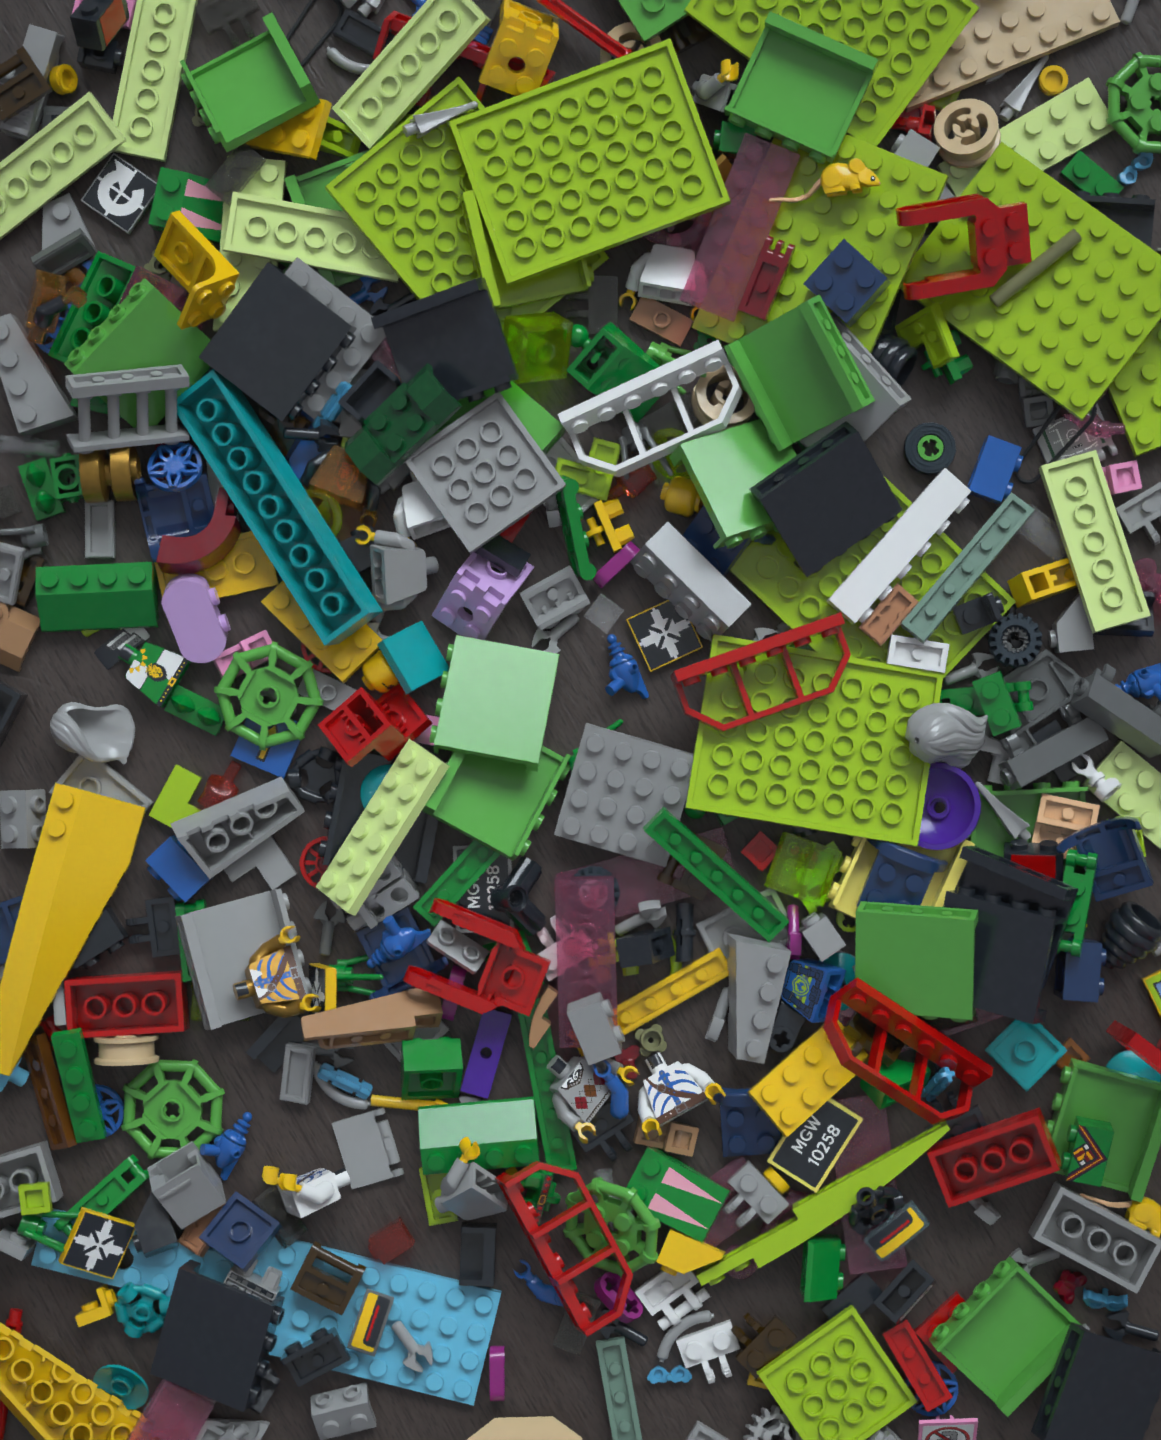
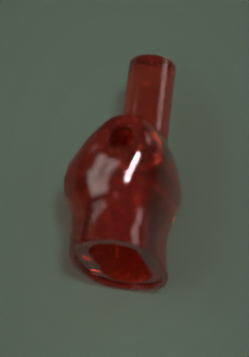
(635, 485)
(219, 787)

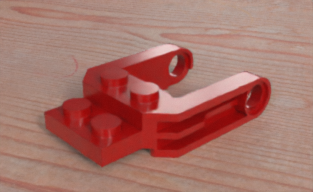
(996, 240)
(509, 978)

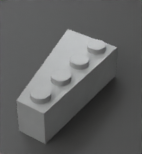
(28, 382)
(237, 825)
(754, 993)

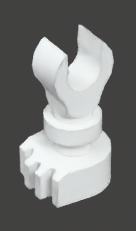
(1105, 788)

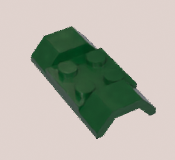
(401, 425)

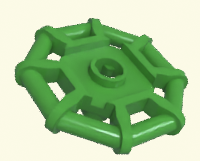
(1138, 103)
(252, 700)
(177, 1092)
(619, 1213)

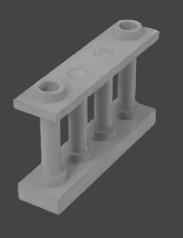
(115, 384)

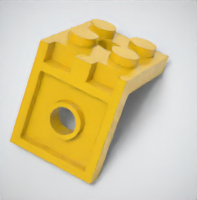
(520, 34)

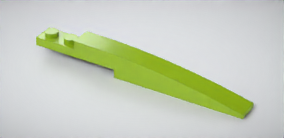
(822, 1208)

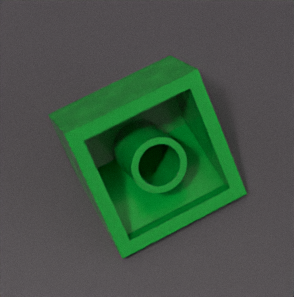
(431, 1068)
(821, 1267)

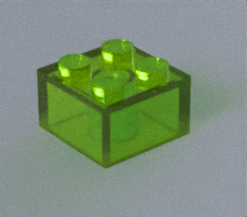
(539, 345)

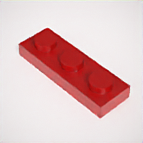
(917, 1365)

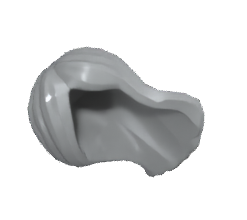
(94, 732)
(945, 734)

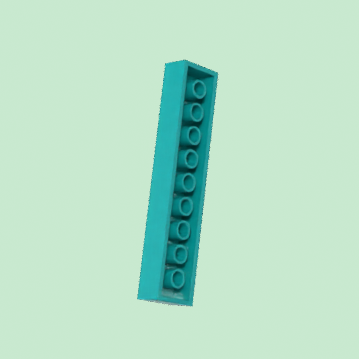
(276, 508)

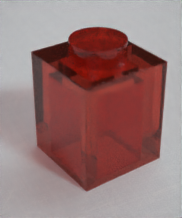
(390, 1241)

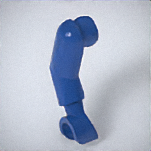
(619, 1092)
(542, 1291)

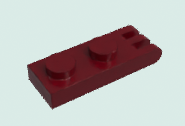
(766, 279)

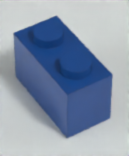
(994, 470)
(177, 869)

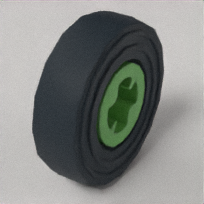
(915, 452)

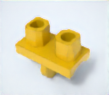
(605, 512)

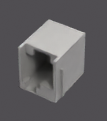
(186, 1185)

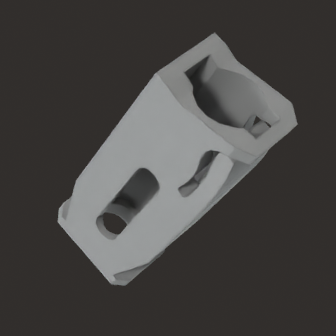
(44, 49)

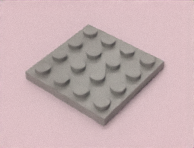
(363, 346)
(484, 472)
(619, 789)

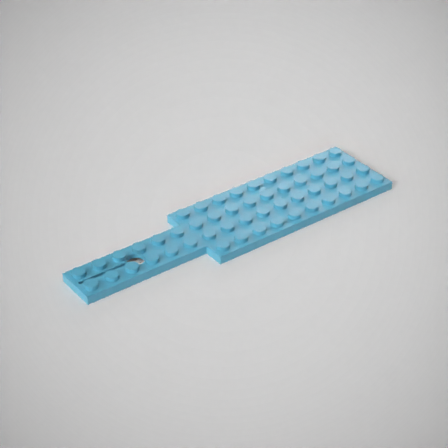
(429, 1305)

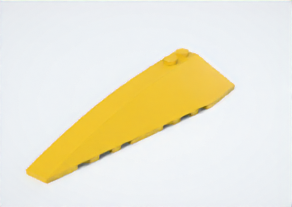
(73, 875)
(54, 1398)

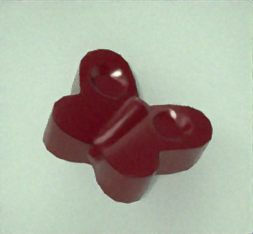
(628, 1058)
(1068, 1283)

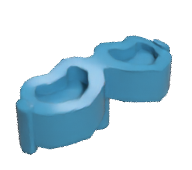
(1130, 173)
(1098, 1300)
(677, 1374)

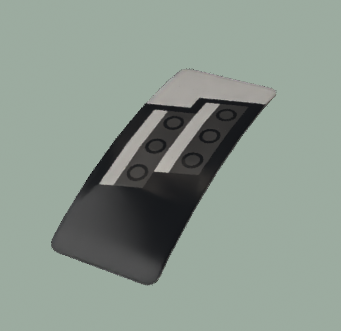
(110, 650)

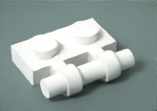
(664, 1289)

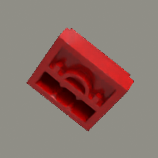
(374, 724)

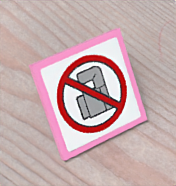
(948, 1429)

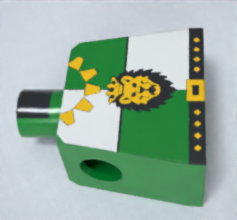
(154, 670)

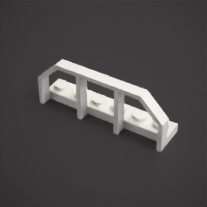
(644, 387)

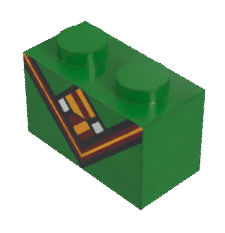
(728, 140)
(1087, 1151)

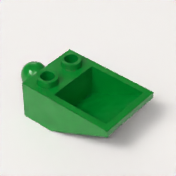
(615, 363)

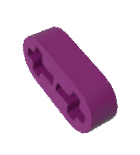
(616, 564)
(449, 1008)
(609, 1297)
(497, 1373)

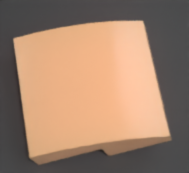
(1061, 817)

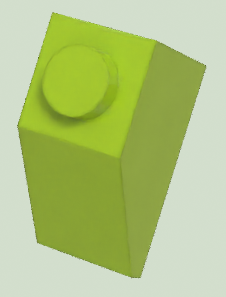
(339, 139)

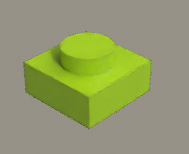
(35, 1198)

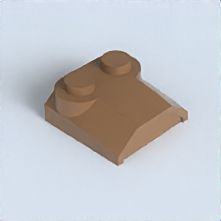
(16, 635)

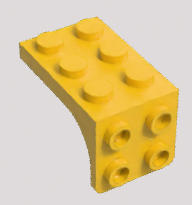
(197, 268)

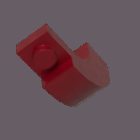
(207, 547)

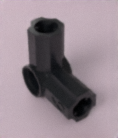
(519, 906)

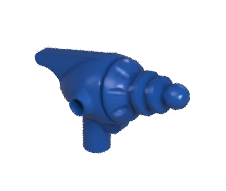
(624, 671)
(1143, 682)
(396, 942)
(228, 1146)

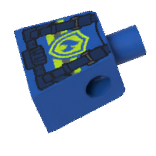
(810, 985)

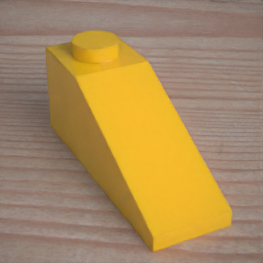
(1042, 582)

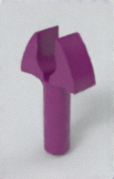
(794, 940)

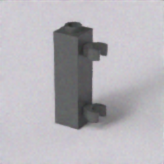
(1119, 711)
(1051, 752)

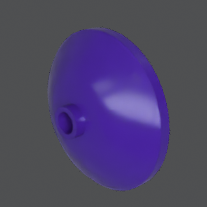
(961, 812)

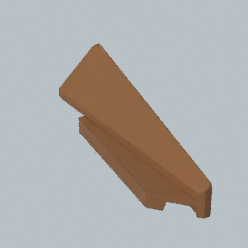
(374, 1020)

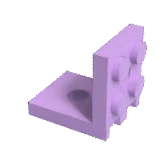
(480, 591)

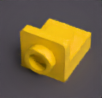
(94, 1311)

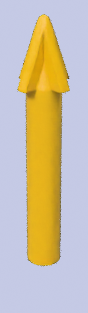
(397, 1103)

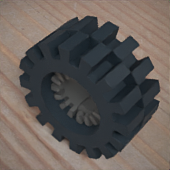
(1026, 631)

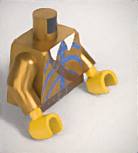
(275, 979)

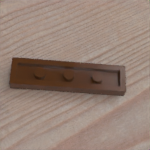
(49, 1093)

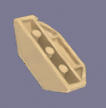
(525, 1429)

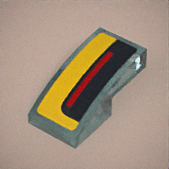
(896, 1231)

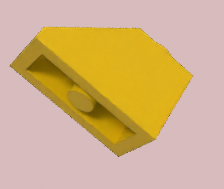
(685, 1253)

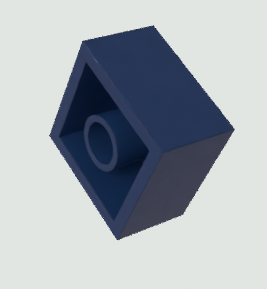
(847, 283)
(1080, 977)

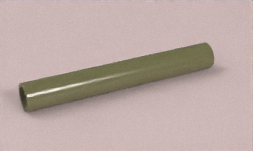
(1035, 268)

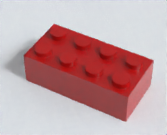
(127, 1004)
(994, 1157)

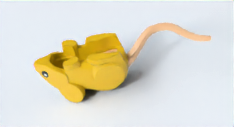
(839, 179)
(1142, 1214)

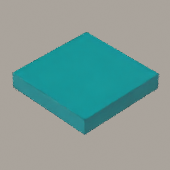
(413, 657)
(1026, 1052)

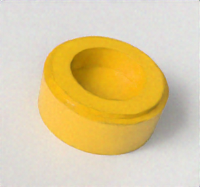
(63, 79)
(1052, 80)
(776, 1180)

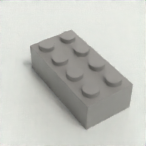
(689, 582)
(26, 1166)
(1095, 1237)

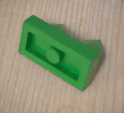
(40, 489)
(195, 710)

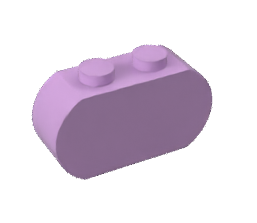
(195, 617)

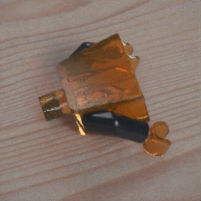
(49, 299)
(339, 476)

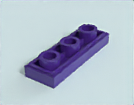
(482, 1069)

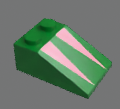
(187, 193)
(678, 1193)

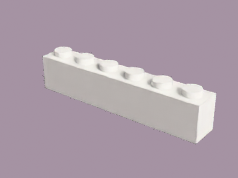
(898, 546)

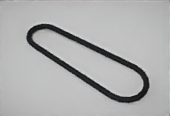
(340, 13)
(1059, 454)

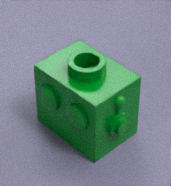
(63, 469)

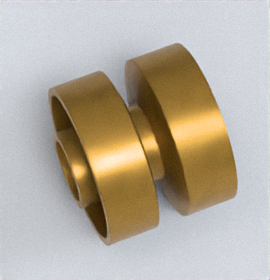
(101, 472)

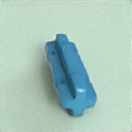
(332, 409)
(344, 1081)
(938, 1083)

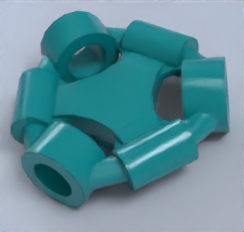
(140, 1310)

